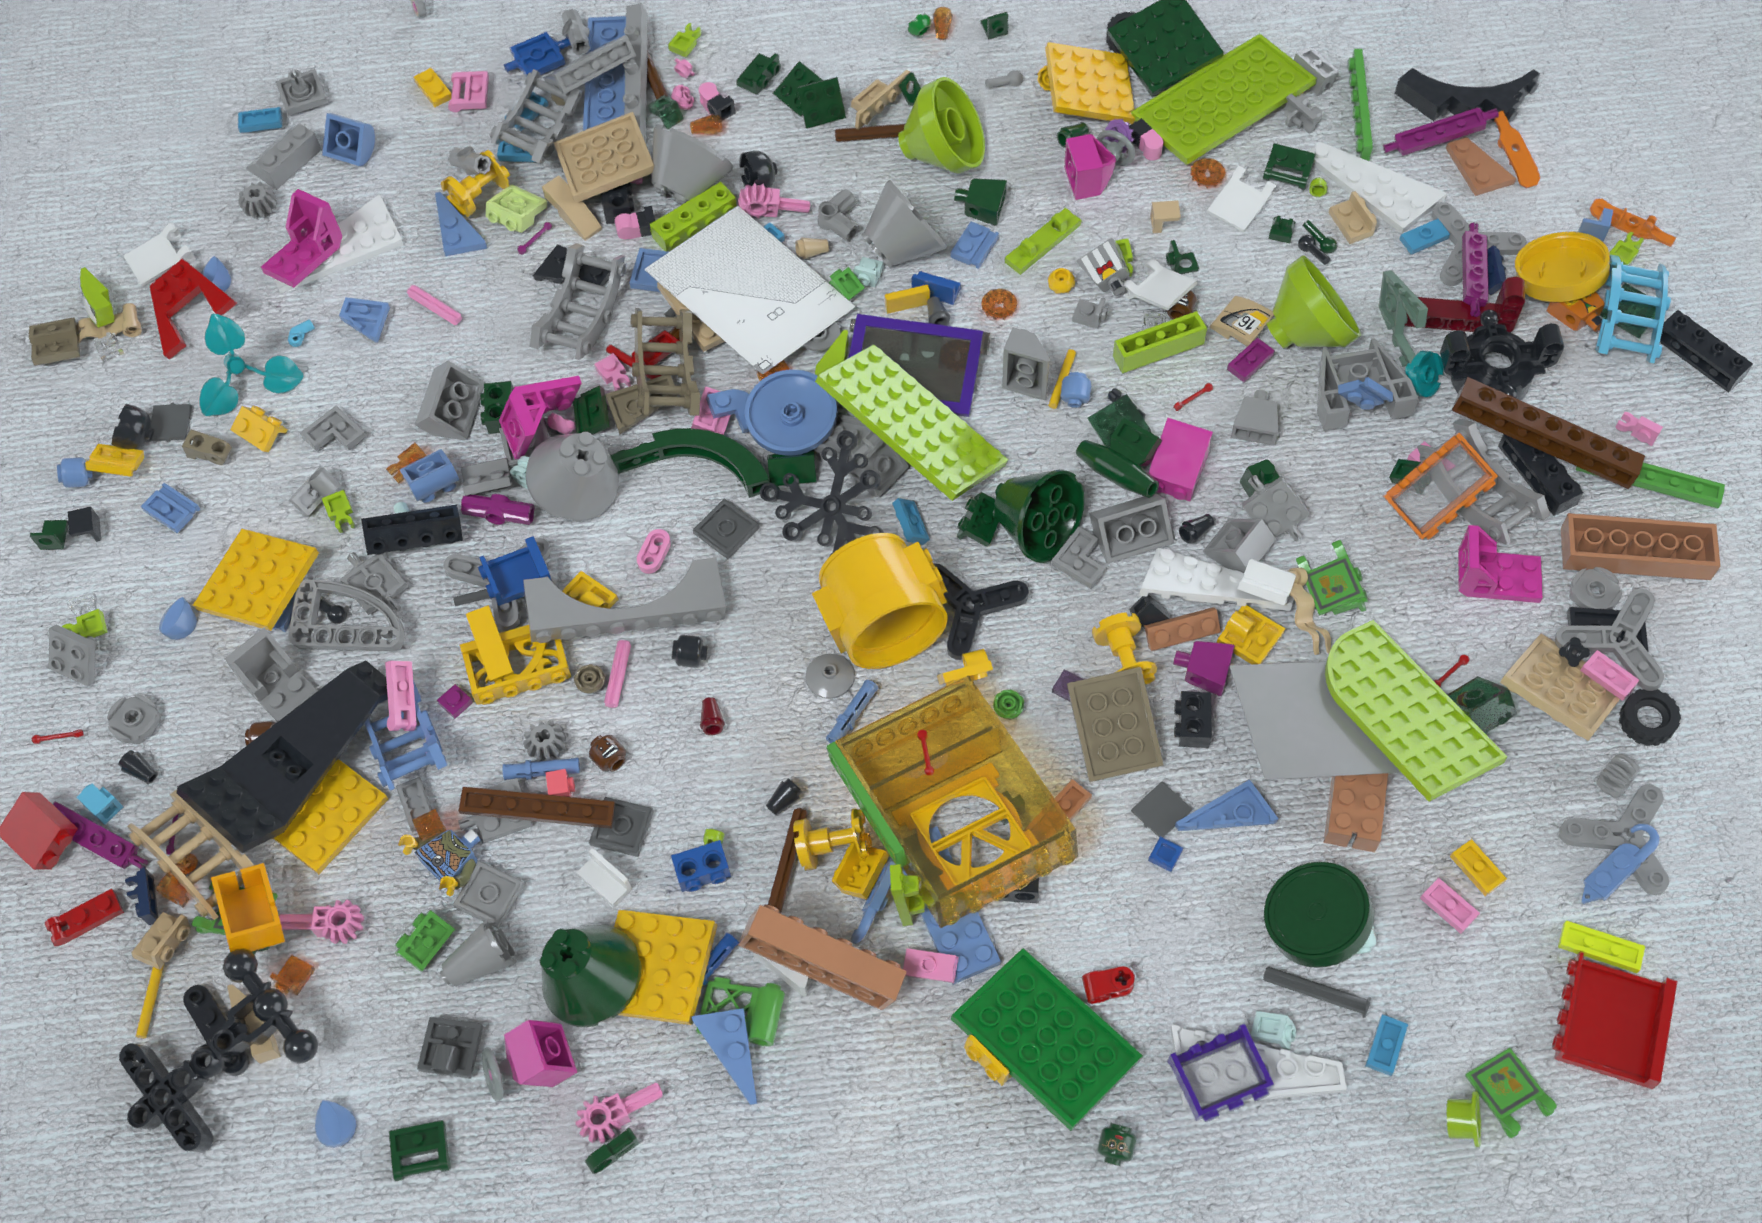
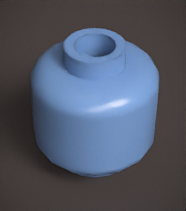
(1076, 389)
(73, 472)

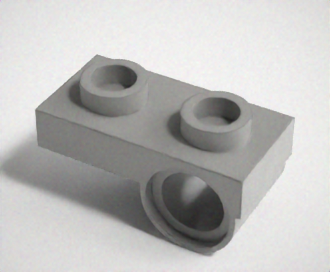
(310, 494)

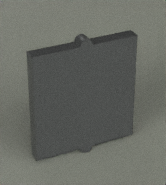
(170, 422)
(1161, 809)

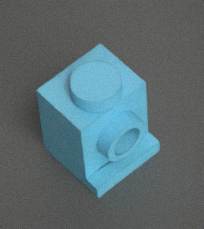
(100, 802)

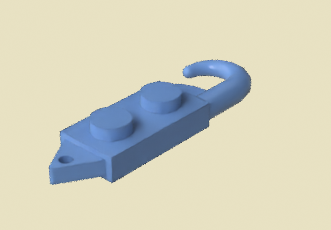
(1619, 866)
(875, 902)

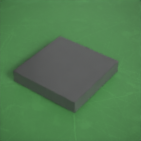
(726, 528)
(627, 830)

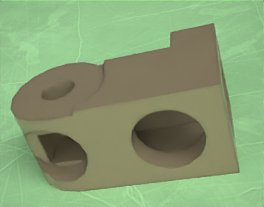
(206, 447)

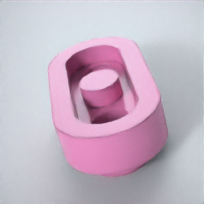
(652, 553)

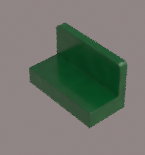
(800, 465)

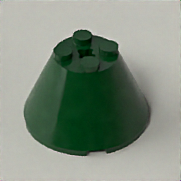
(1040, 511)
(589, 974)

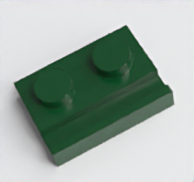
(591, 411)

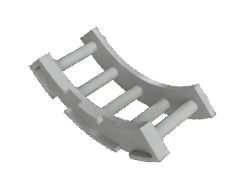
(543, 147)
(544, 328)
(1524, 499)

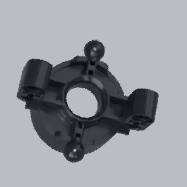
(1464, 355)

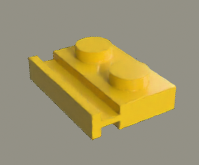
(114, 460)

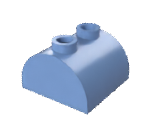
(348, 139)
(430, 476)

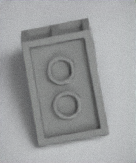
(880, 456)
(270, 675)

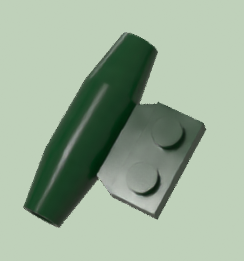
(1122, 461)

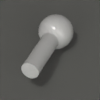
(1013, 78)

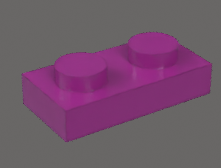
(1250, 360)

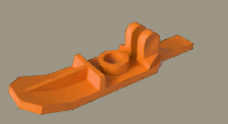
(1520, 160)
(1642, 228)

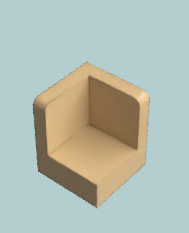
(1163, 212)

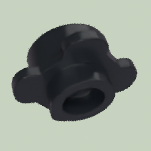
(1574, 644)

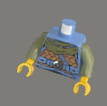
(445, 857)

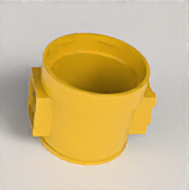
(881, 600)

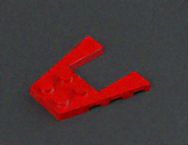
(176, 290)

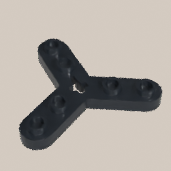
(965, 619)

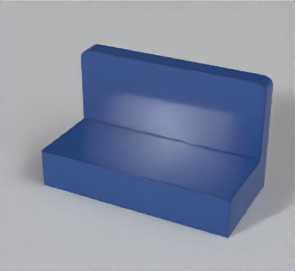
(939, 287)

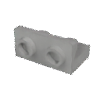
(486, 476)

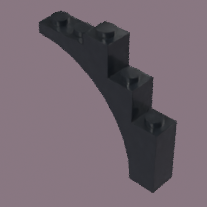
(1437, 98)

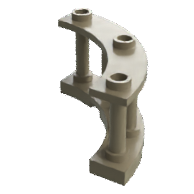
(688, 389)

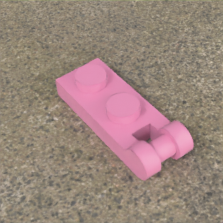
(400, 696)

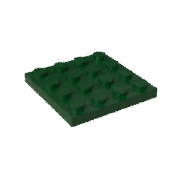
(1165, 43)

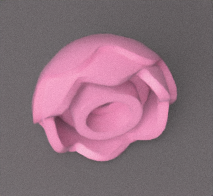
(682, 96)
(559, 424)

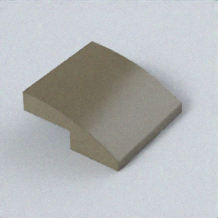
(54, 341)

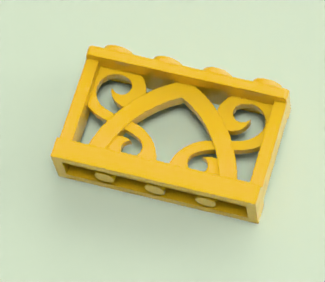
(531, 678)

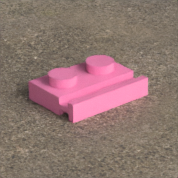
(705, 419)

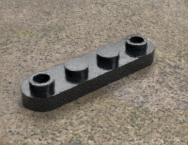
(210, 1019)

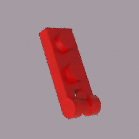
(84, 917)

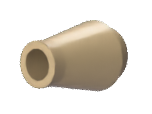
(810, 247)

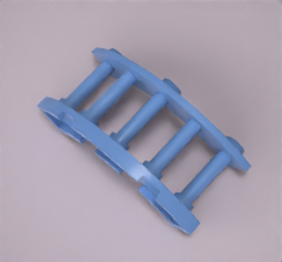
(428, 754)

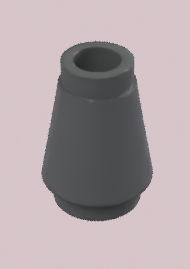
(936, 312)

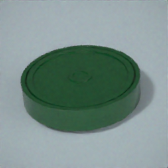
(1318, 914)

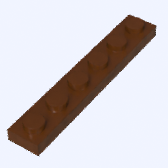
(537, 807)

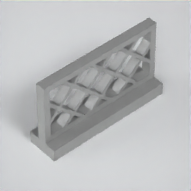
(591, 65)

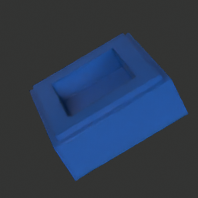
(1165, 854)

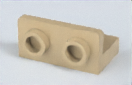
(1353, 218)
(162, 940)

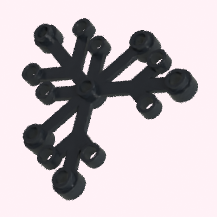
(796, 499)

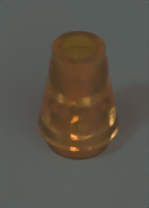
(942, 21)
(707, 125)

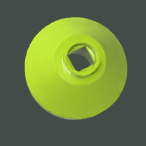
(943, 128)
(1310, 310)

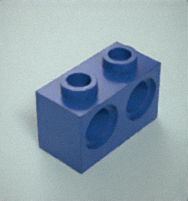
(699, 859)

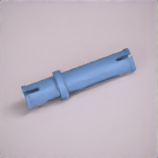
(852, 712)
(535, 769)

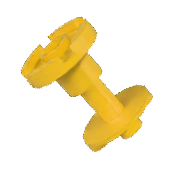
(463, 192)
(1118, 633)
(822, 841)

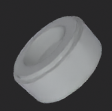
(418, 7)

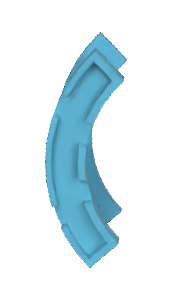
(1639, 276)

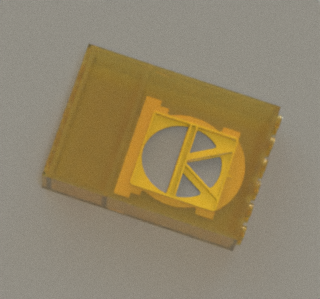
(969, 758)

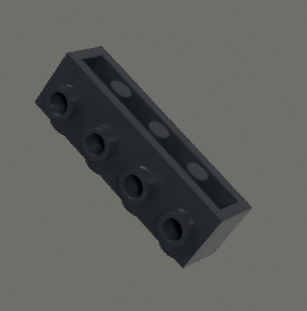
(1704, 351)
(1543, 474)
(412, 529)

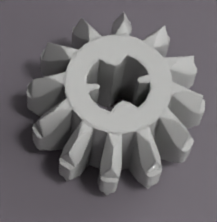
(257, 200)
(544, 740)
(1618, 775)

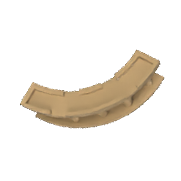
(167, 863)

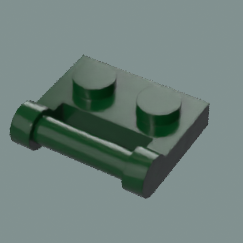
(1290, 160)
(418, 1141)

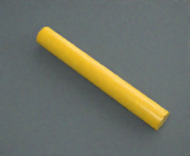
(1067, 364)
(149, 1002)

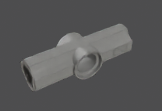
(575, 31)
(469, 160)

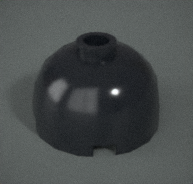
(757, 169)
(132, 429)

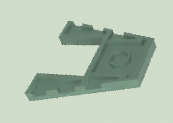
(1393, 304)

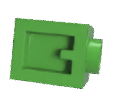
(846, 283)

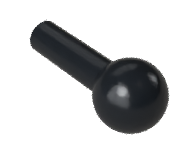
(1308, 244)
(335, 614)

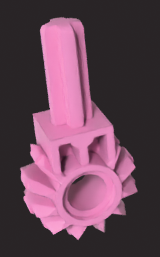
(766, 201)
(325, 919)
(615, 1110)

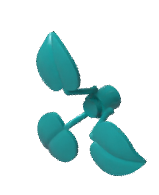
(224, 336)

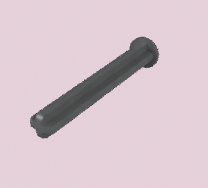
(1317, 990)

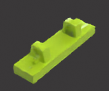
(1042, 241)
(906, 894)

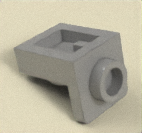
(1090, 313)

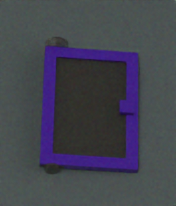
(935, 355)

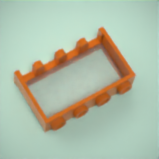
(1440, 487)

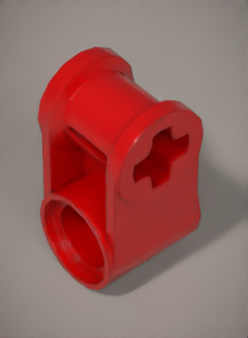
(1104, 984)

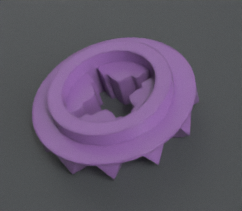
(1121, 127)

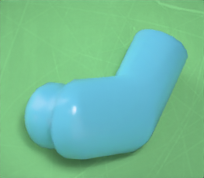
(298, 332)

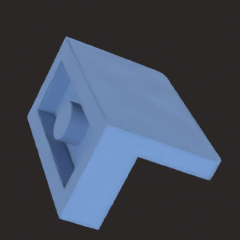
(1597, 228)

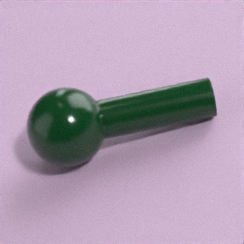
(1327, 244)

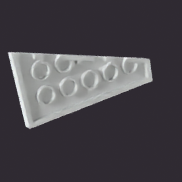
(1386, 193)
(365, 235)
(1199, 581)
(1290, 1072)

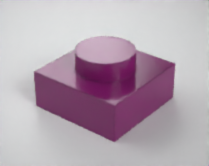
(454, 701)

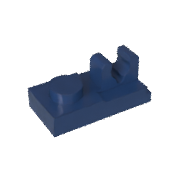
(1496, 270)
(145, 892)

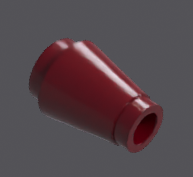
(711, 717)

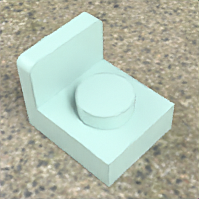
(868, 271)
(1273, 1029)

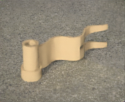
(1305, 610)

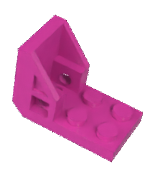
(307, 246)
(528, 405)
(1494, 574)

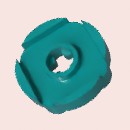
(1425, 373)

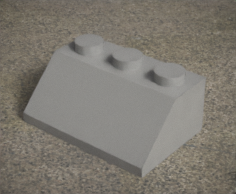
(285, 156)
(1025, 365)
(450, 402)
(1132, 527)

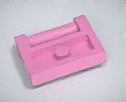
(475, 90)

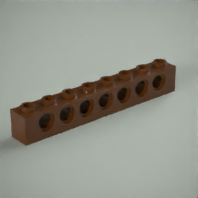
(1548, 433)

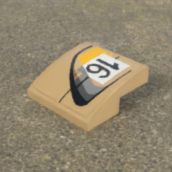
(1242, 320)

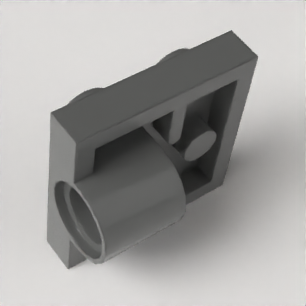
(450, 1047)

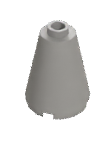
(478, 955)

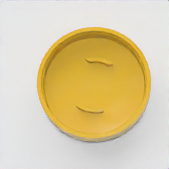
(1563, 266)

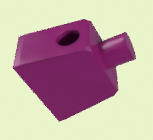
(1206, 665)

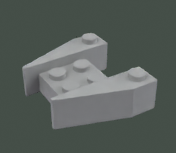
(1358, 365)

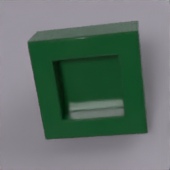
(1282, 229)

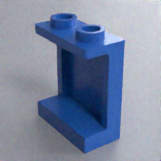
(509, 571)

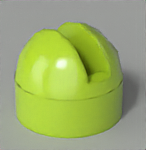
(1318, 187)
(712, 835)

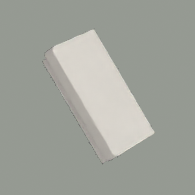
(1267, 582)
(604, 879)

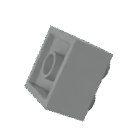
(1239, 542)

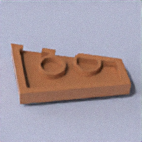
(1478, 168)

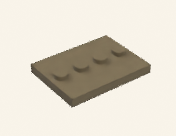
(1114, 724)

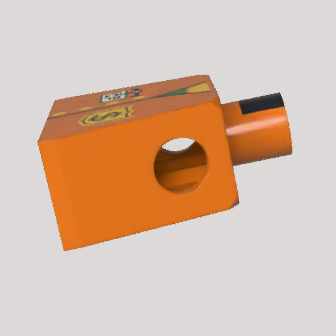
(1579, 312)

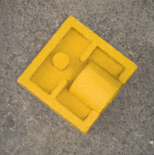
(590, 592)
(1251, 635)
(975, 665)

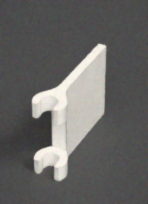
(1239, 202)
(157, 255)
(1161, 286)

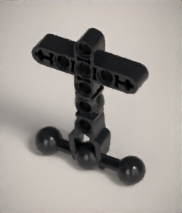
(268, 1006)

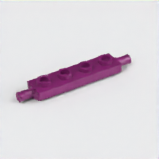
(1440, 131)
(1474, 269)
(102, 841)

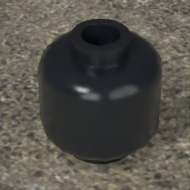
(689, 651)

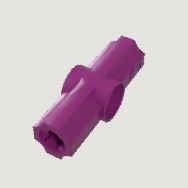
(497, 509)

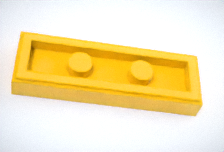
(489, 643)

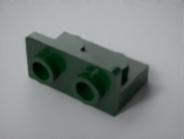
(759, 73)
(978, 520)

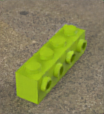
(692, 217)
(1159, 342)

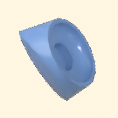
(217, 273)
(178, 620)
(334, 1124)

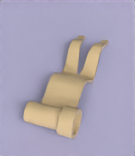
(125, 321)

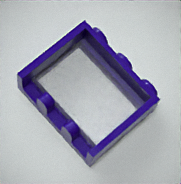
(1221, 1074)

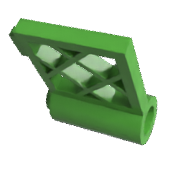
(762, 1010)

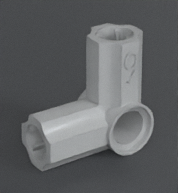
(832, 215)

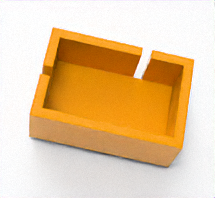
(248, 913)

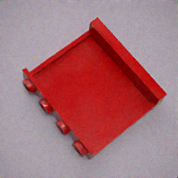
(1614, 1022)

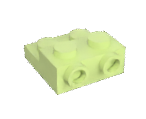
(514, 208)

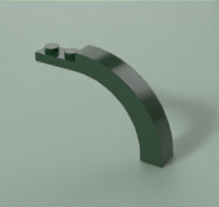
(699, 444)

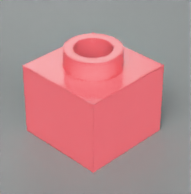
(560, 783)

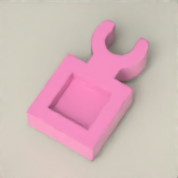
(612, 370)

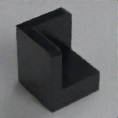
(84, 522)
(1149, 611)

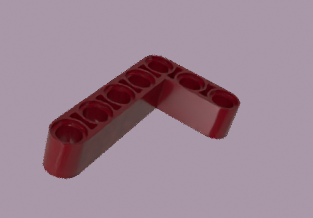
(1456, 315)

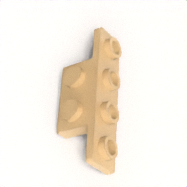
(875, 98)

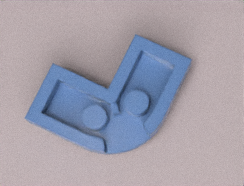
(729, 403)

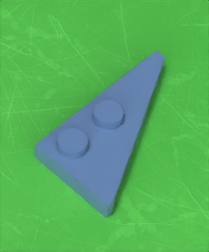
(456, 232)
(1234, 809)
(729, 1041)

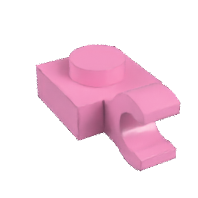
(1642, 428)

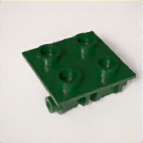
(797, 77)
(821, 102)

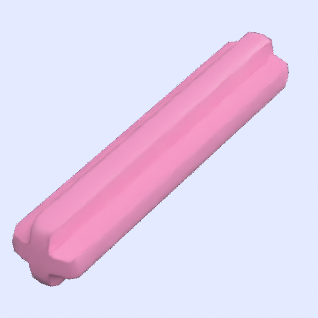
(434, 304)
(617, 674)

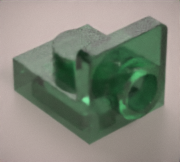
(667, 110)

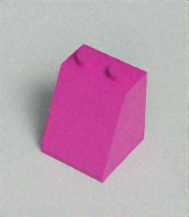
(1180, 458)

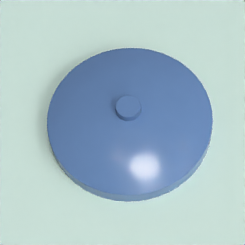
(790, 413)

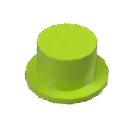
(1464, 1119)

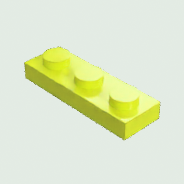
(1601, 946)

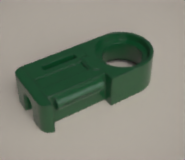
(611, 1151)

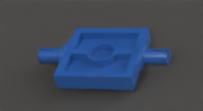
(537, 53)

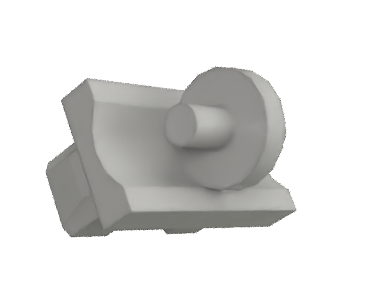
(1300, 115)

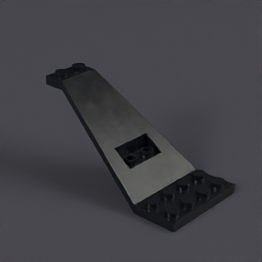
(275, 775)

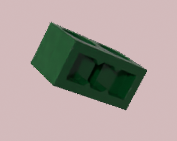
(492, 406)

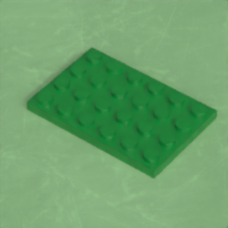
(1047, 1038)

